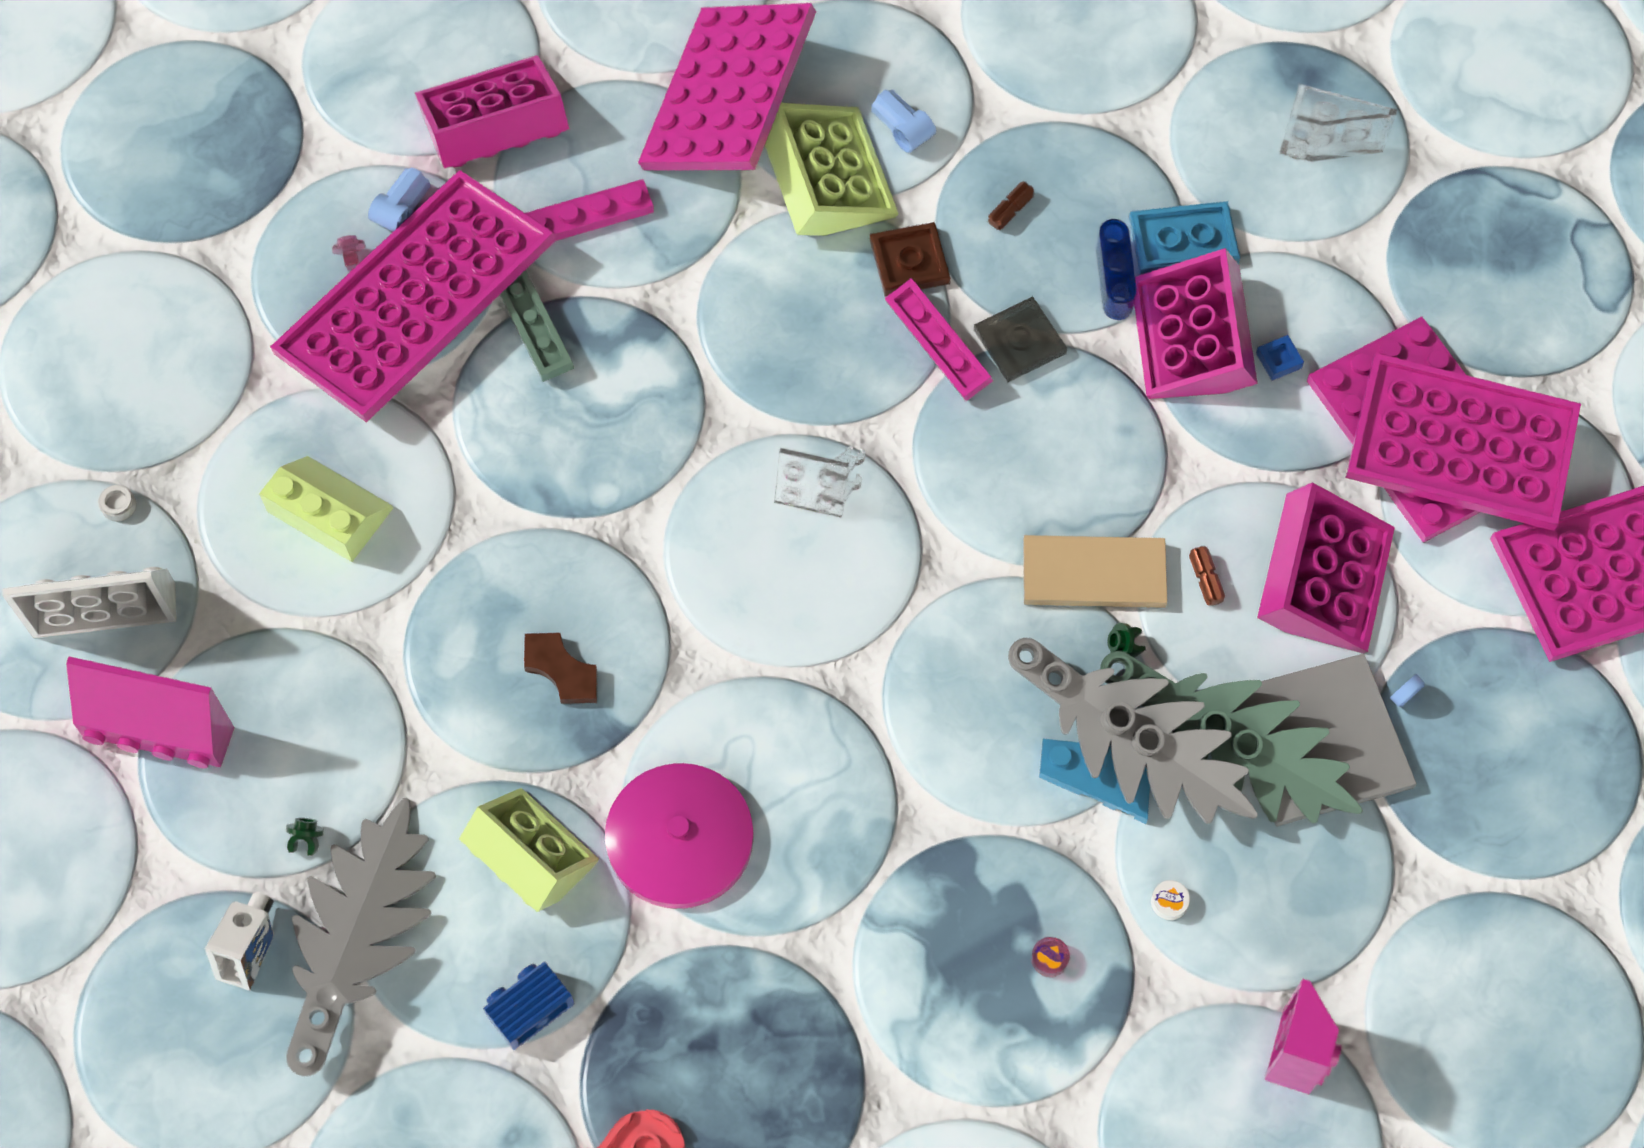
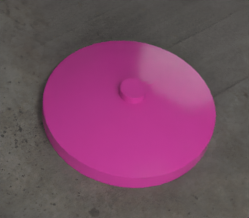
(679, 835)

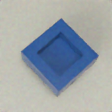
(1279, 357)

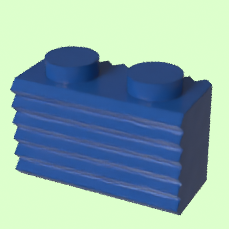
(528, 1004)

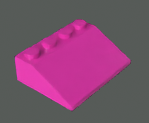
(492, 111)
(1194, 328)
(1326, 569)
(148, 713)

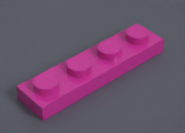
(595, 210)
(938, 340)

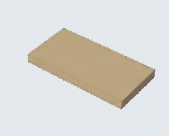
(1094, 571)

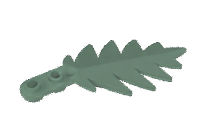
(1271, 759)

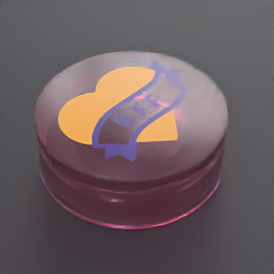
(1050, 956)

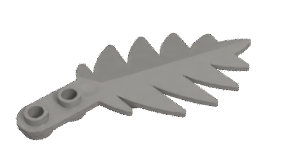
(1138, 735)
(354, 925)

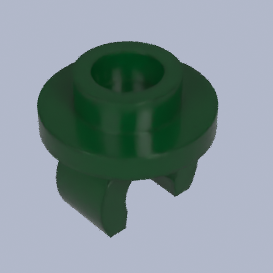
(1123, 638)
(306, 830)

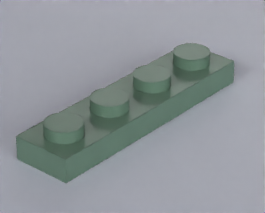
(536, 328)

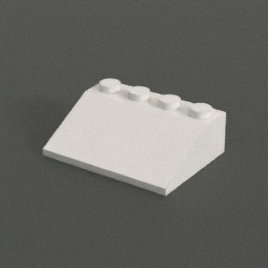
(94, 602)

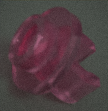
(348, 247)

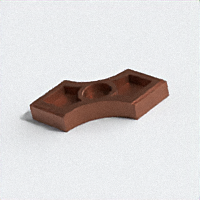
(548, 657)

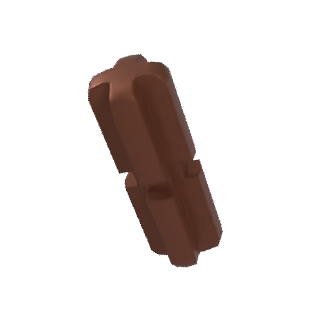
(1015, 202)
(1209, 581)

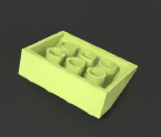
(827, 169)

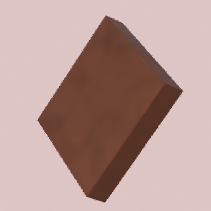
(910, 254)

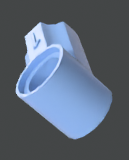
(907, 126)
(400, 200)

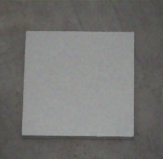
(1361, 733)

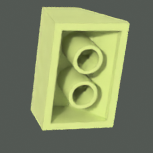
(324, 506)
(527, 848)

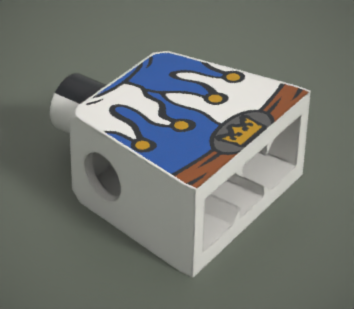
(241, 941)

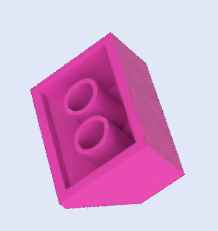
(1304, 1042)

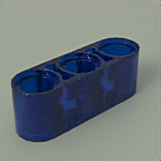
(1116, 256)

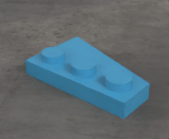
(1065, 767)

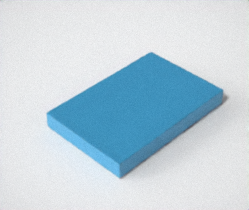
(1181, 233)

